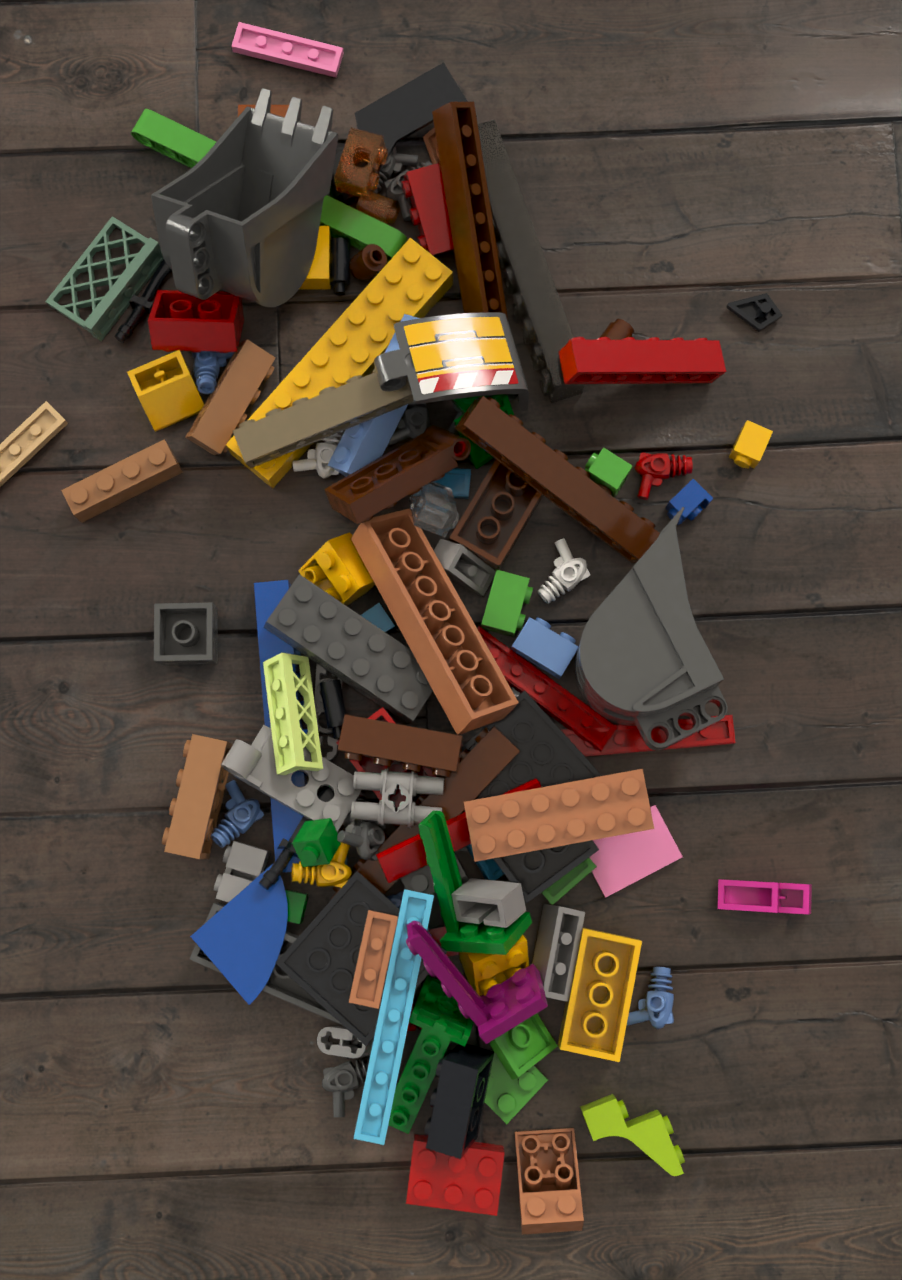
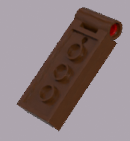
(397, 474)

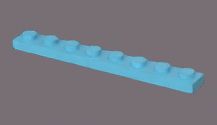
(392, 1023)

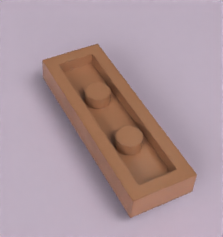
(373, 959)

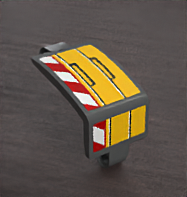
(454, 359)

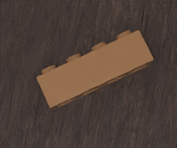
(231, 397)
(122, 481)

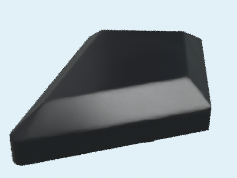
(756, 311)

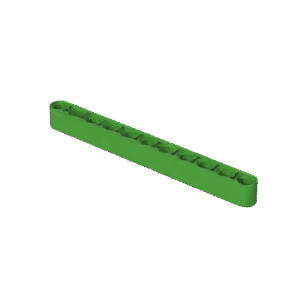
(190, 147)

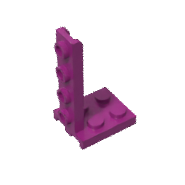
(503, 1005)

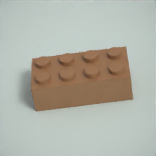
(198, 799)

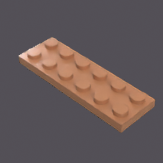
(558, 815)

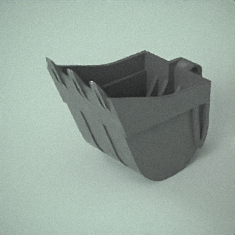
(250, 207)
(644, 654)

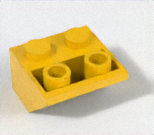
(166, 390)
(339, 570)
(492, 969)

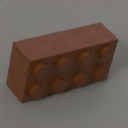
(496, 516)

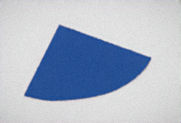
(247, 936)

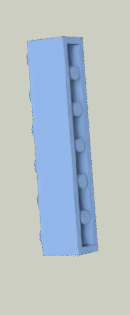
(369, 439)

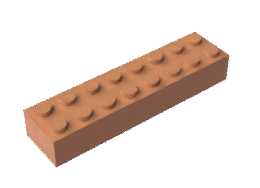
(434, 621)

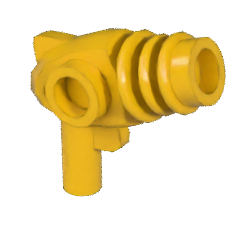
(326, 875)

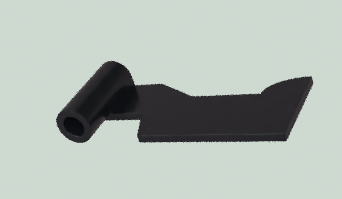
(403, 114)

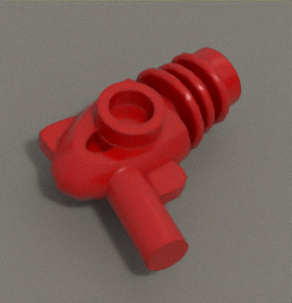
(657, 468)

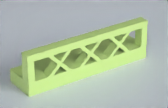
(287, 711)

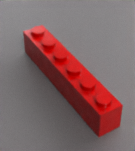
(641, 361)

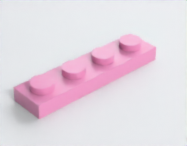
(287, 49)

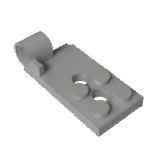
(257, 768)

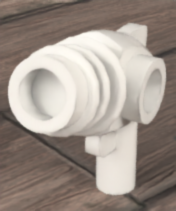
(319, 458)
(567, 574)

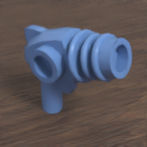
(207, 368)
(239, 818)
(658, 1003)

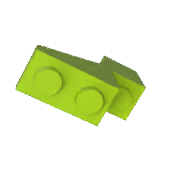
(648, 1131)

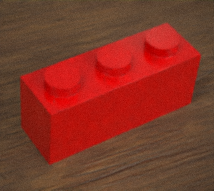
(429, 208)

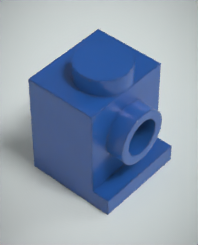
(690, 498)

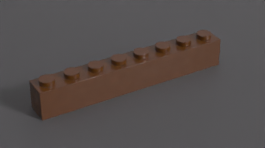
(469, 208)
(557, 479)
(475, 773)

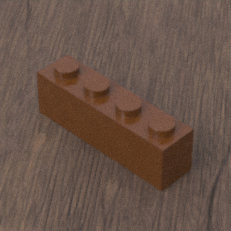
(400, 744)

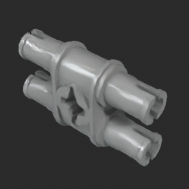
(387, 784)

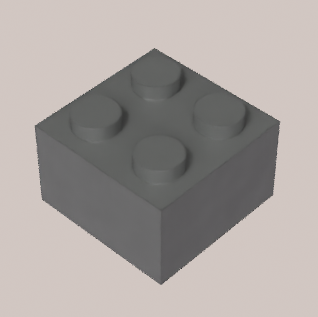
(185, 634)

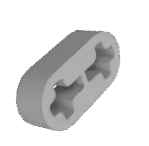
(344, 1048)

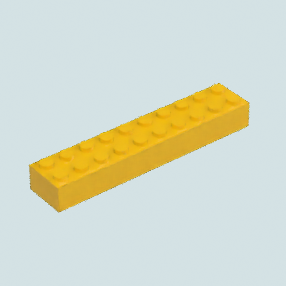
(406, 285)

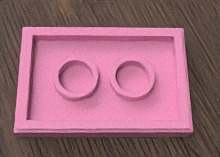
(633, 856)

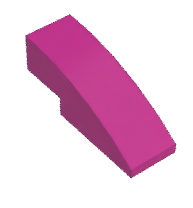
(764, 896)

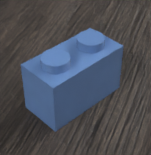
(545, 647)

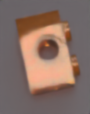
(360, 147)

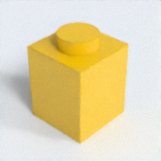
(750, 445)

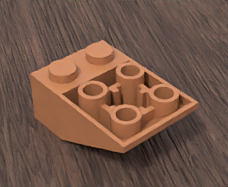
(548, 1181)

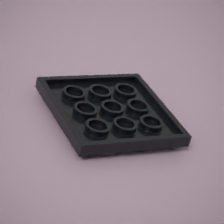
(543, 751)
(328, 952)

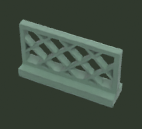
(110, 307)

